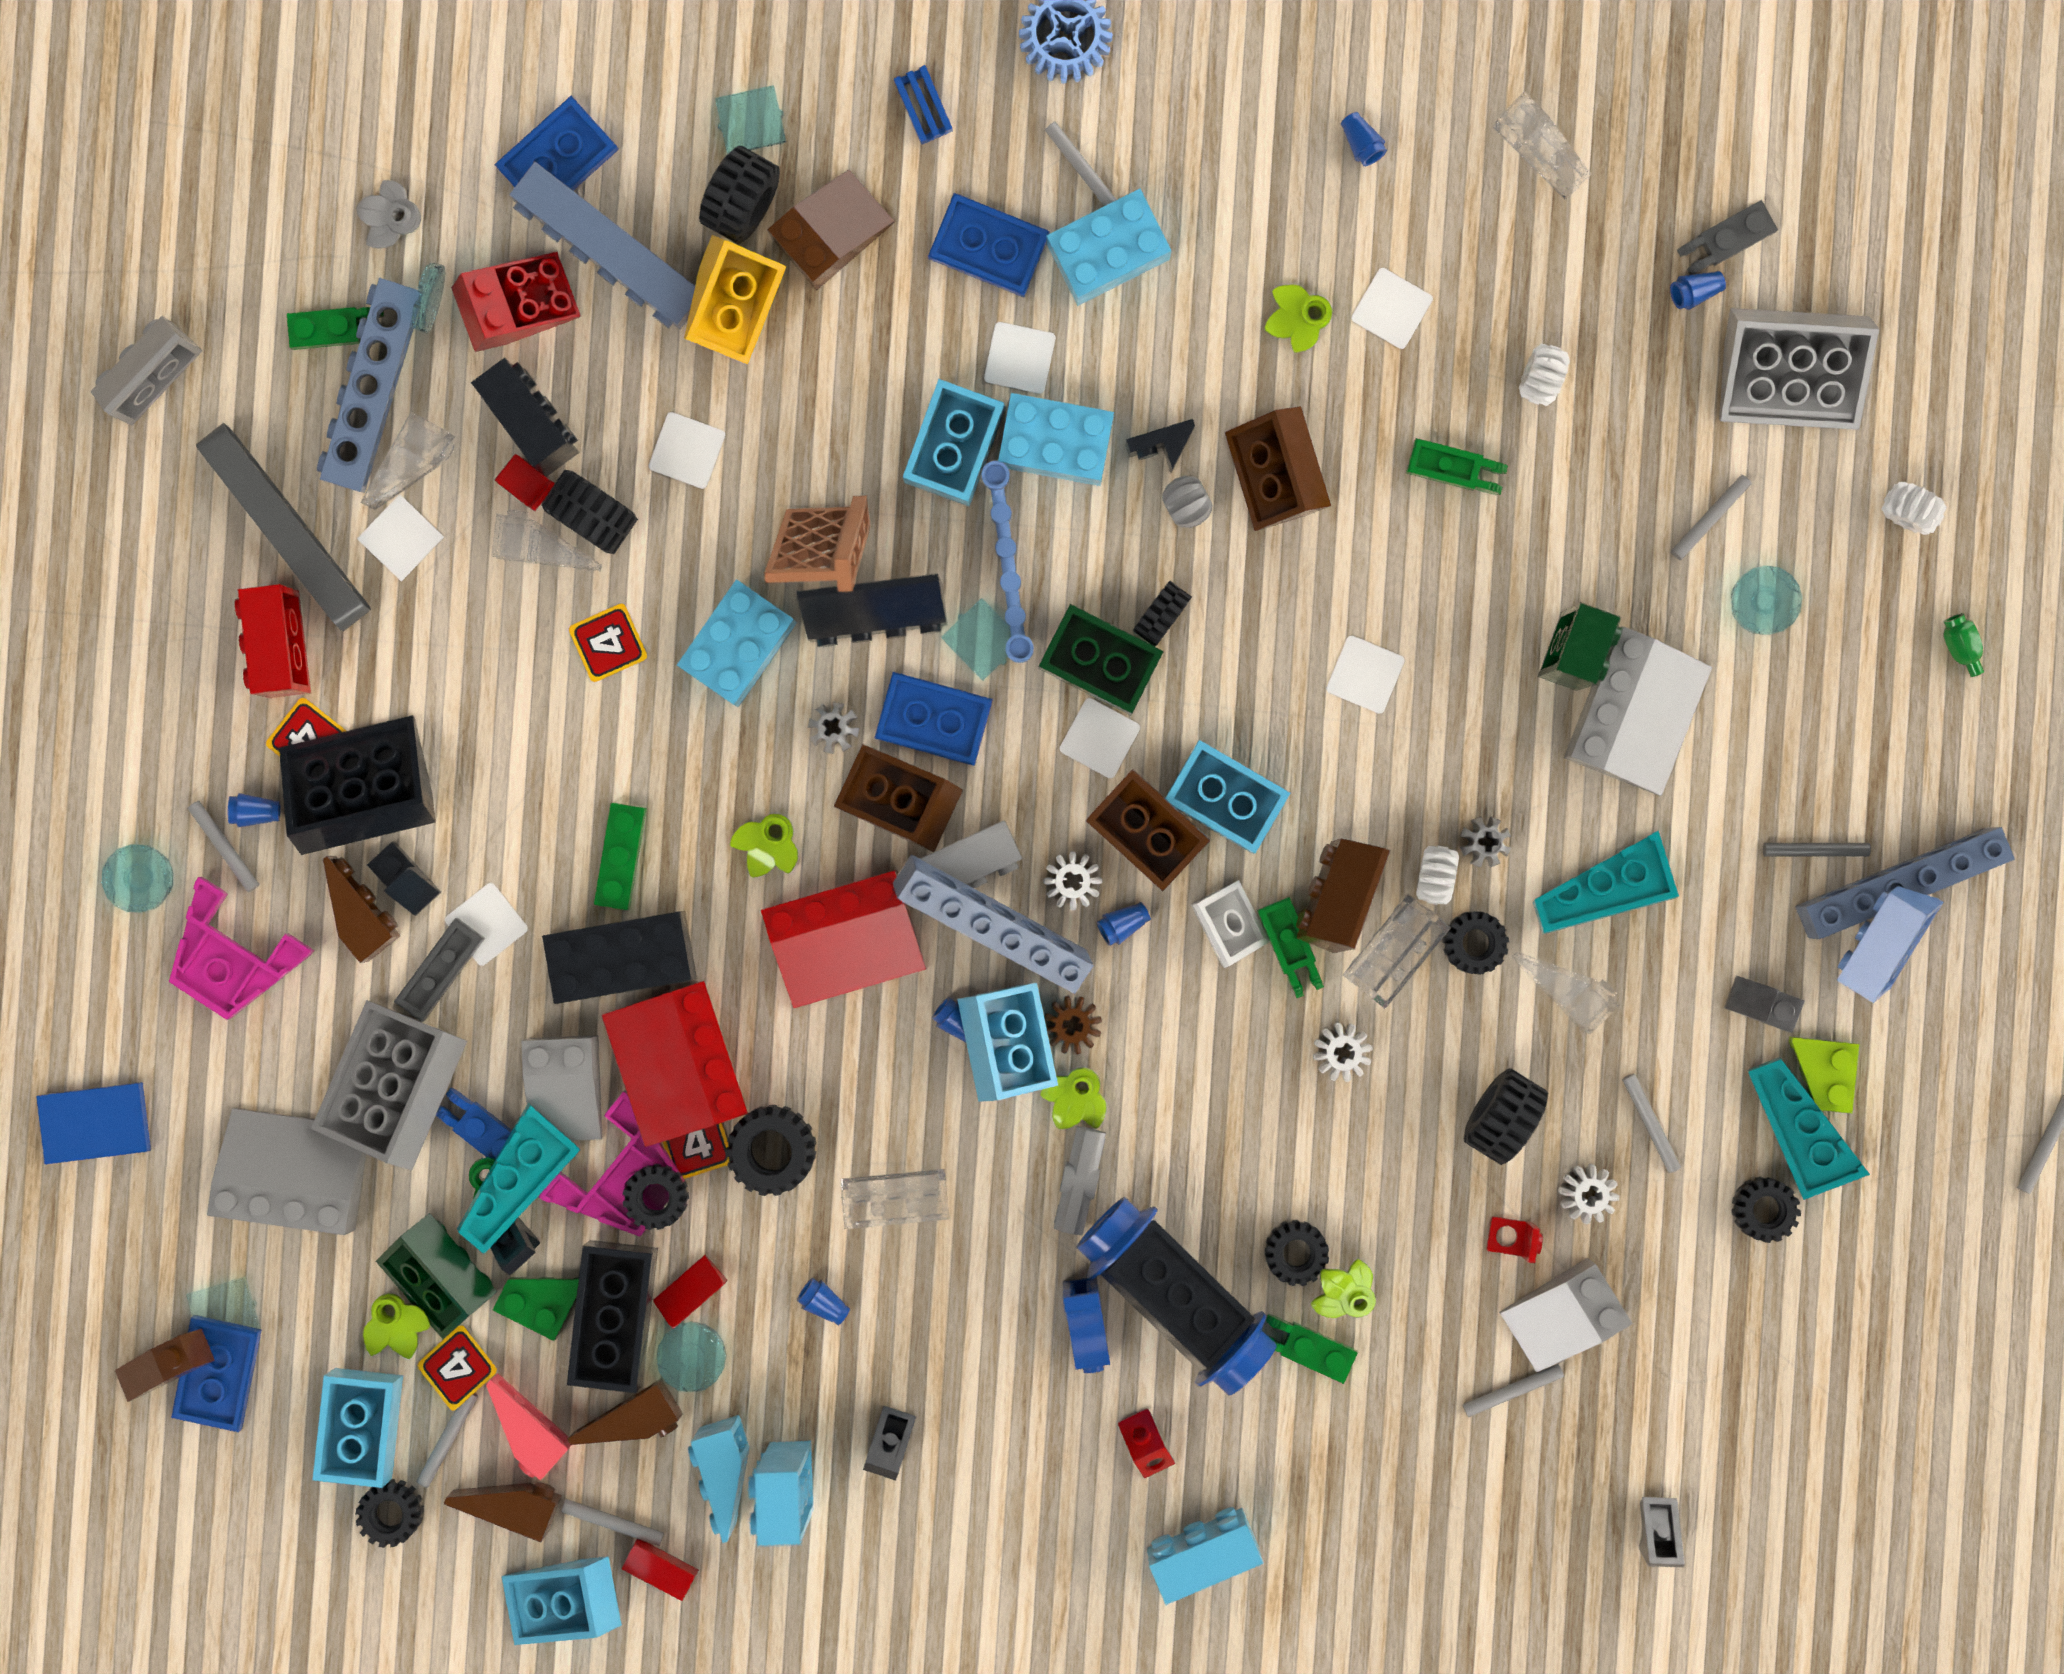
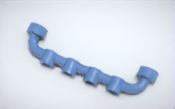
(996, 477)

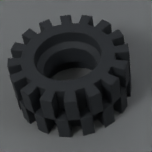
(1162, 613)
(1497, 942)
(634, 1196)
(1786, 1214)
(1296, 1231)
(384, 1533)

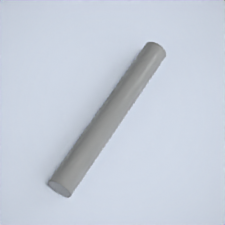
(1080, 164)
(1711, 517)
(223, 846)
(1651, 1123)
(2043, 1149)
(1513, 1390)
(445, 1442)
(612, 1522)

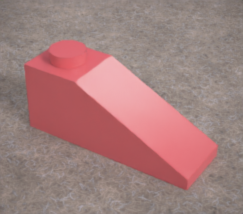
(531, 1435)

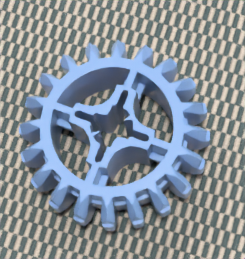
(1054, 44)

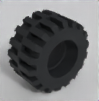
(739, 194)
(589, 511)
(1506, 1116)
(753, 1174)

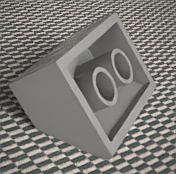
(145, 371)
(978, 855)

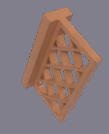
(845, 546)

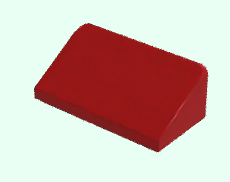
(689, 1291)
(660, 1569)

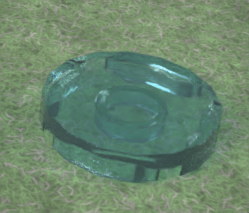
(430, 296)
(1766, 600)
(137, 878)
(691, 1357)

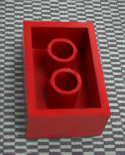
(273, 641)

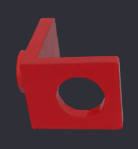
(524, 482)
(1527, 1241)
(1145, 1443)

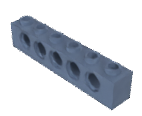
(376, 405)
(1921, 874)
(992, 924)

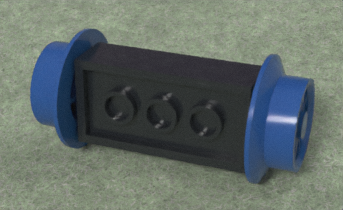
(1177, 1296)

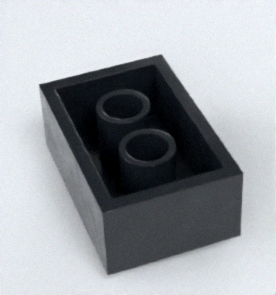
(526, 416)

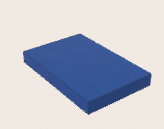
(564, 144)
(988, 245)
(933, 718)
(93, 1123)
(220, 1390)

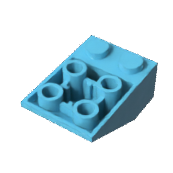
(722, 1459)

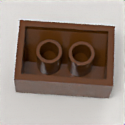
(1277, 468)
(1147, 830)
(1341, 895)

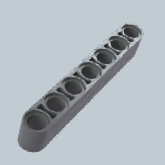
(283, 527)

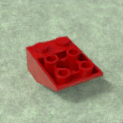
(514, 300)

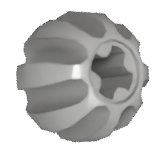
(1187, 501)
(832, 717)
(1491, 833)

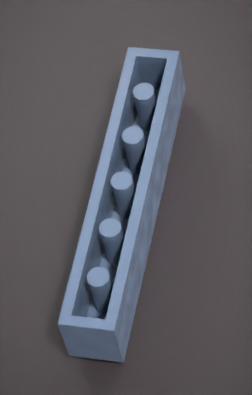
(605, 244)

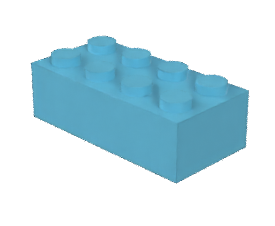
(782, 1493)

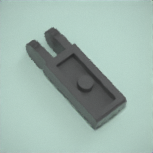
(1731, 236)

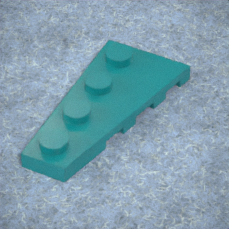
(1615, 886)
(1805, 1135)
(521, 1171)

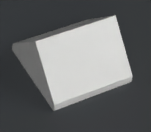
(1230, 923)

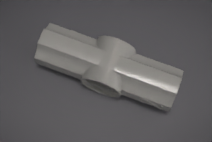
(1079, 1180)

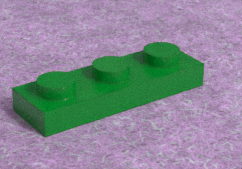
(620, 856)

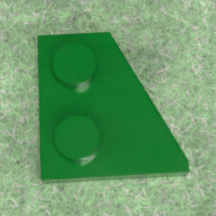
(538, 1303)

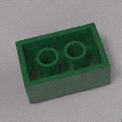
(1580, 647)
(1100, 659)

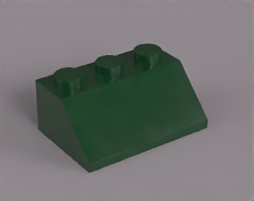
(436, 1275)

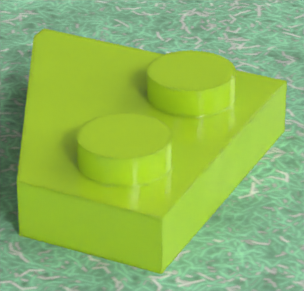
(1828, 1071)

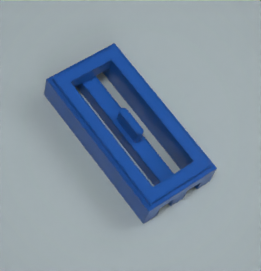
(912, 77)

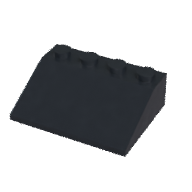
(873, 609)
(355, 785)

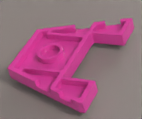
(218, 968)
(606, 1196)

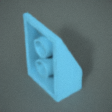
(562, 1601)

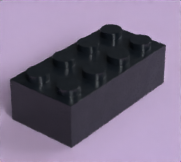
(619, 957)
(612, 1316)

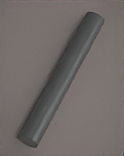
(1816, 849)

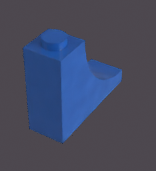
(1086, 1324)

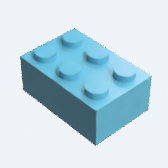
(1109, 247)
(1056, 439)
(954, 442)
(737, 643)
(1227, 797)
(1007, 1042)
(357, 1427)
(1203, 1555)

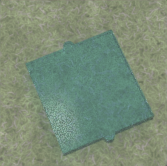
(751, 119)
(979, 639)
(226, 1302)

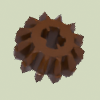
(1078, 1035)

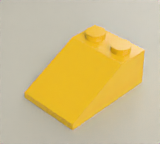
(732, 298)

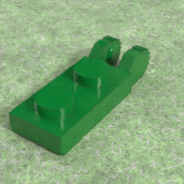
(325, 327)
(1453, 466)
(1292, 953)
(1313, 1349)

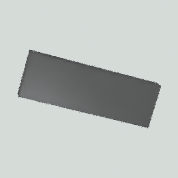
(439, 969)

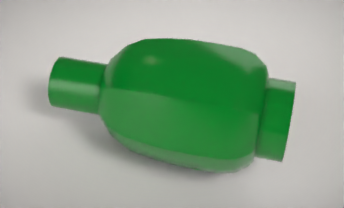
(1964, 643)

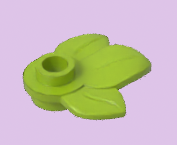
(1293, 318)
(764, 849)
(1075, 1104)
(1343, 1289)
(396, 1330)

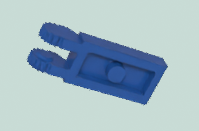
(476, 1126)

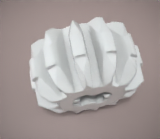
(1544, 374)
(1914, 508)
(1075, 869)
(1437, 875)
(1346, 1063)
(1582, 1184)

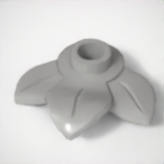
(383, 215)

